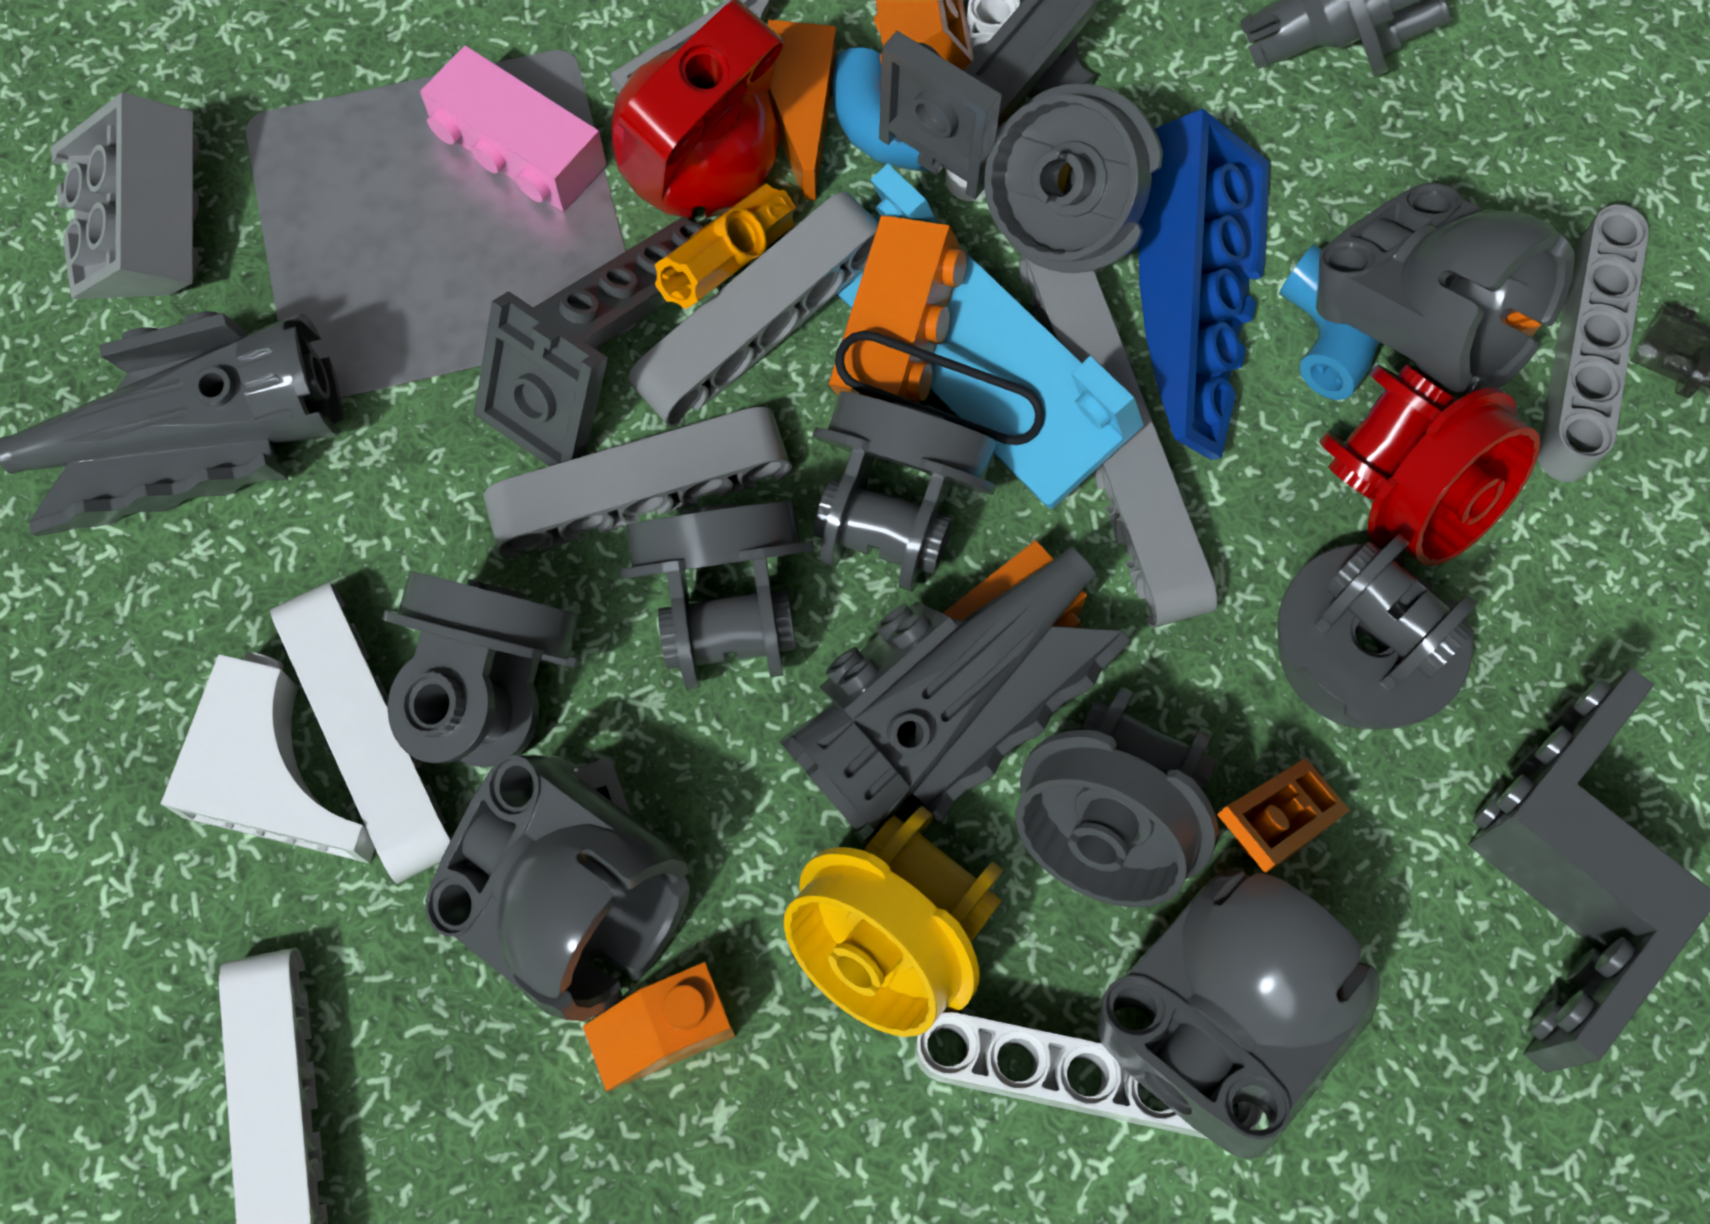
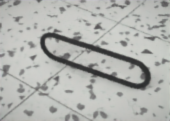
(947, 363)

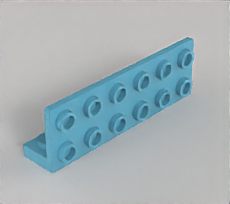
(1083, 405)

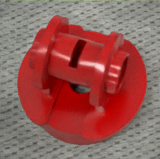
(1435, 464)

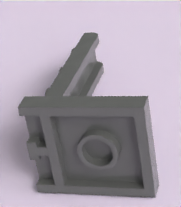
(956, 112)
(543, 361)

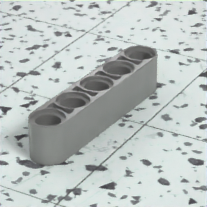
(756, 309)
(1593, 344)
(635, 479)

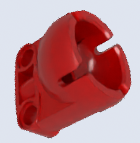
(704, 144)

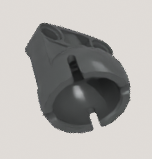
(1441, 281)
(554, 884)
(1242, 1007)

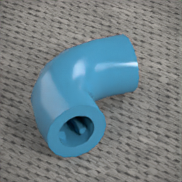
(857, 108)
(1341, 352)

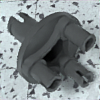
(1338, 23)

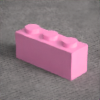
(513, 129)

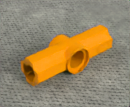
(724, 246)

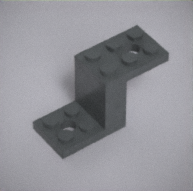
(1591, 876)

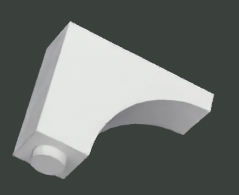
(242, 764)

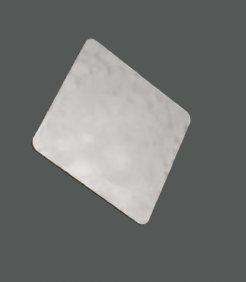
(409, 237)

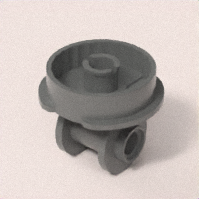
(1106, 188)
(866, 518)
(710, 628)
(1418, 638)
(473, 669)
(1118, 807)

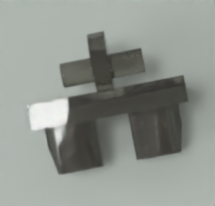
(1677, 349)

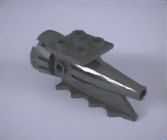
(183, 422)
(948, 697)

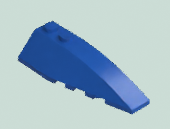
(1195, 271)

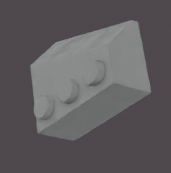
(130, 200)

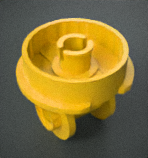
(891, 927)

